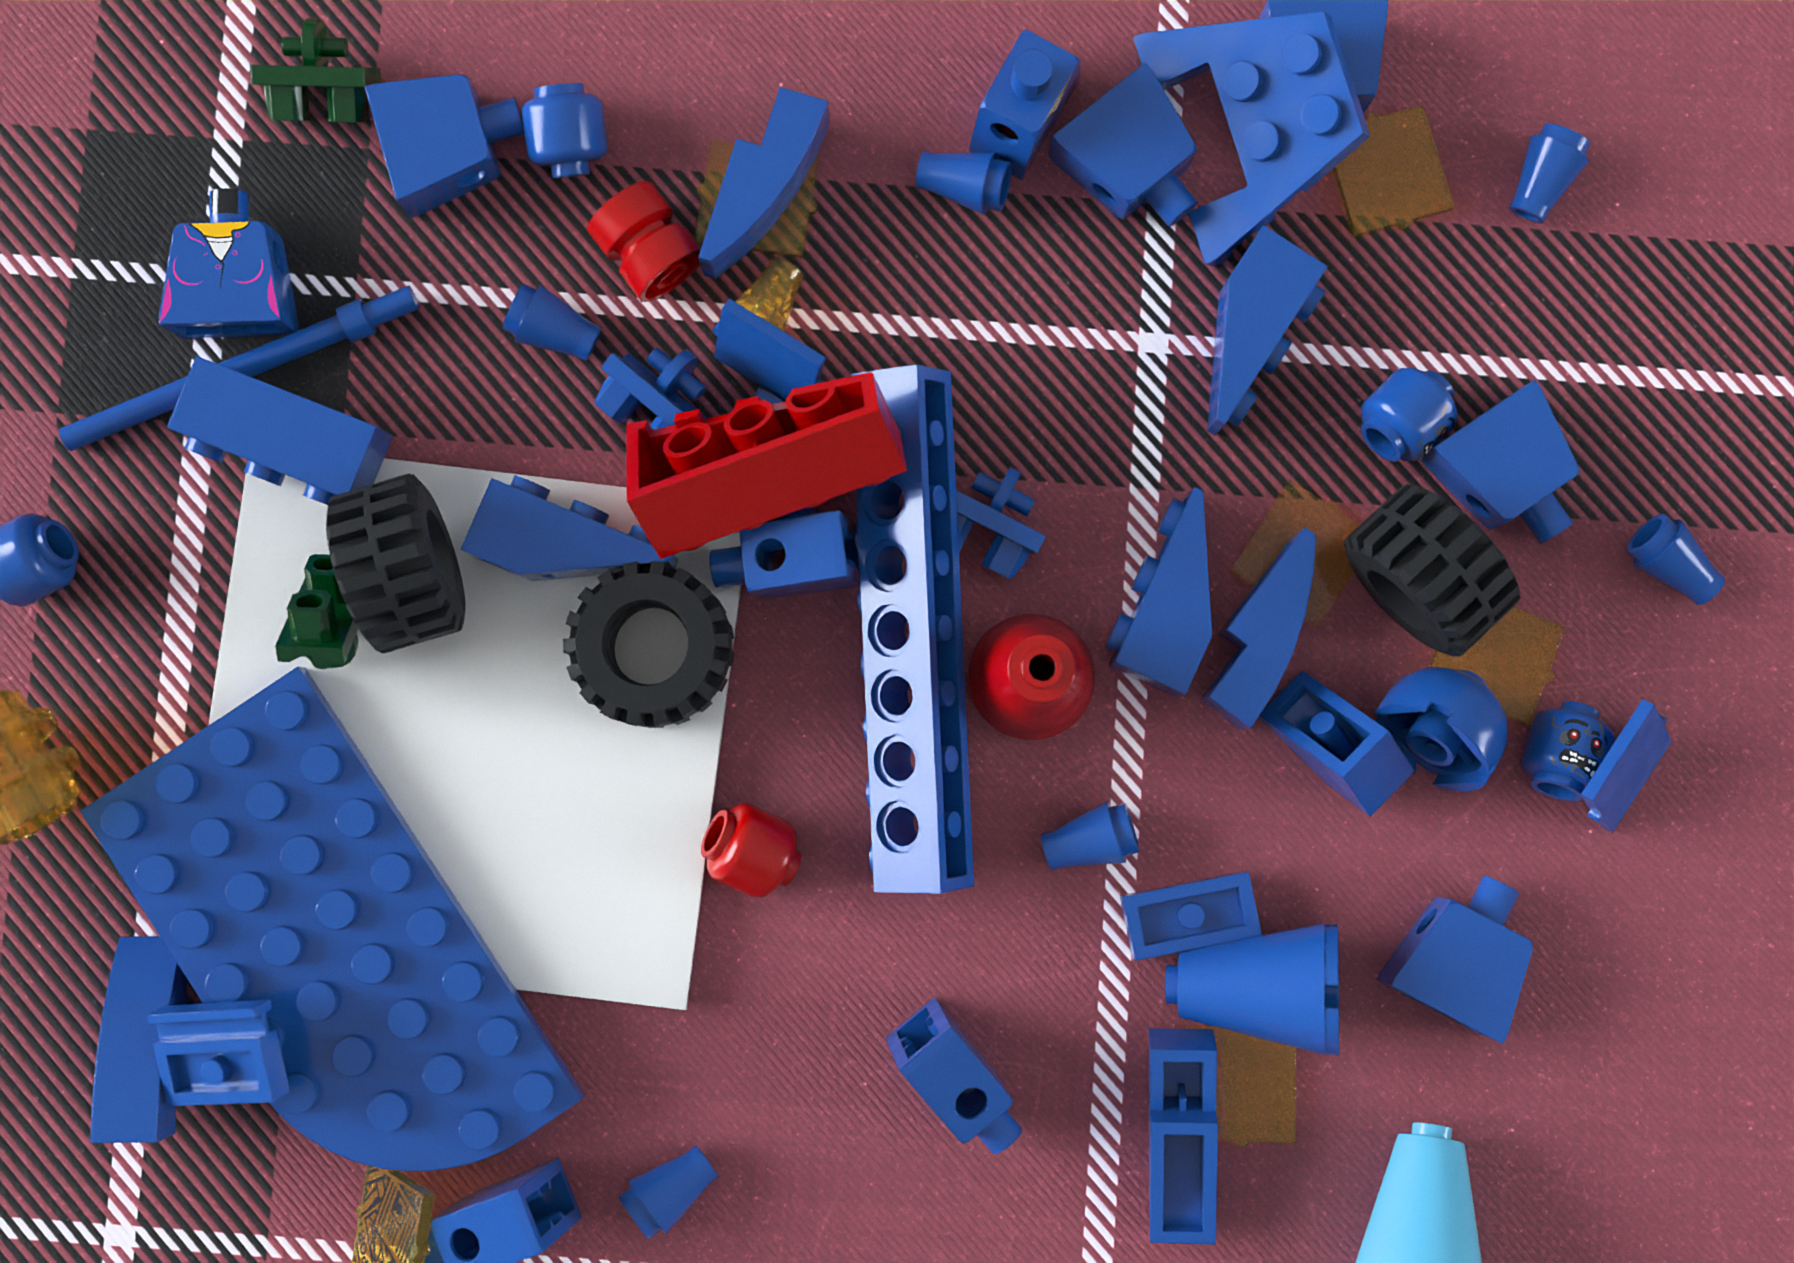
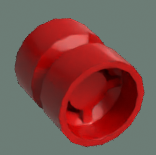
(639, 231)

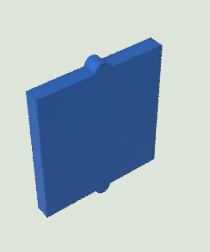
(764, 352)
(1627, 766)

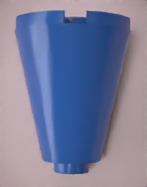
(1265, 987)

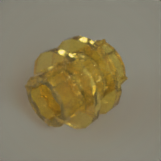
(33, 780)

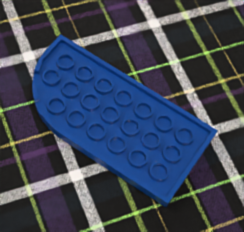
(303, 885)

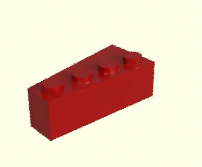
(758, 461)

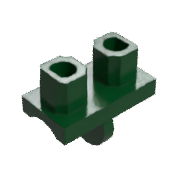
(288, 85)
(318, 620)

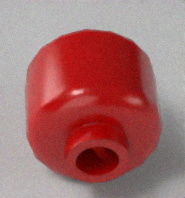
(751, 850)

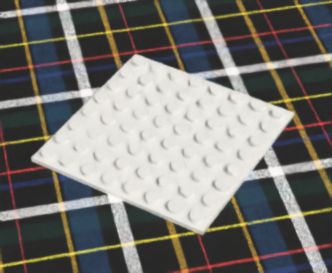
(537, 809)

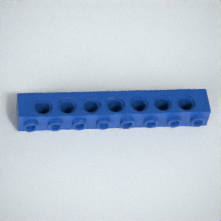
(928, 661)

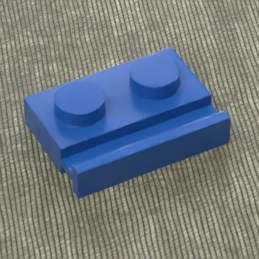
(218, 1054)

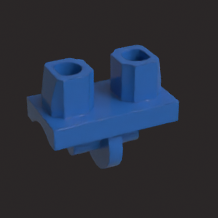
(635, 383)
(1013, 539)

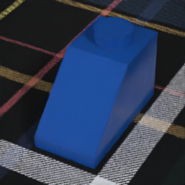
(1338, 742)

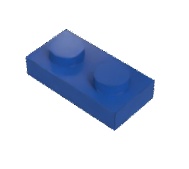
(1190, 915)

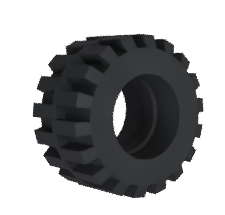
(395, 563)
(1432, 570)
(595, 634)

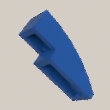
(763, 179)
(1265, 634)
(127, 1080)
(1182, 1135)

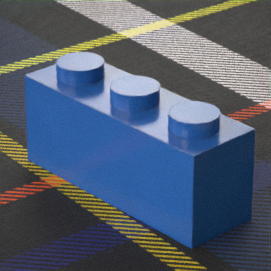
(276, 432)

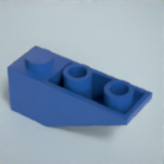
(1253, 312)
(548, 542)
(1173, 614)

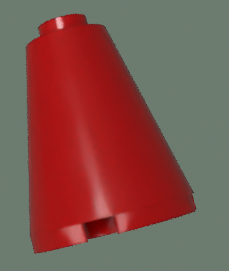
(1011, 696)

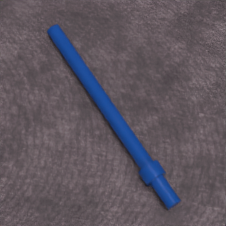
(353, 321)

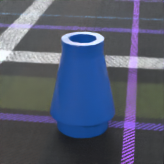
(1548, 170)
(969, 179)
(549, 323)
(1675, 558)
(1093, 838)
(667, 1192)

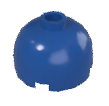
(1446, 725)

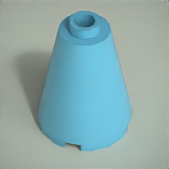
(1423, 1203)

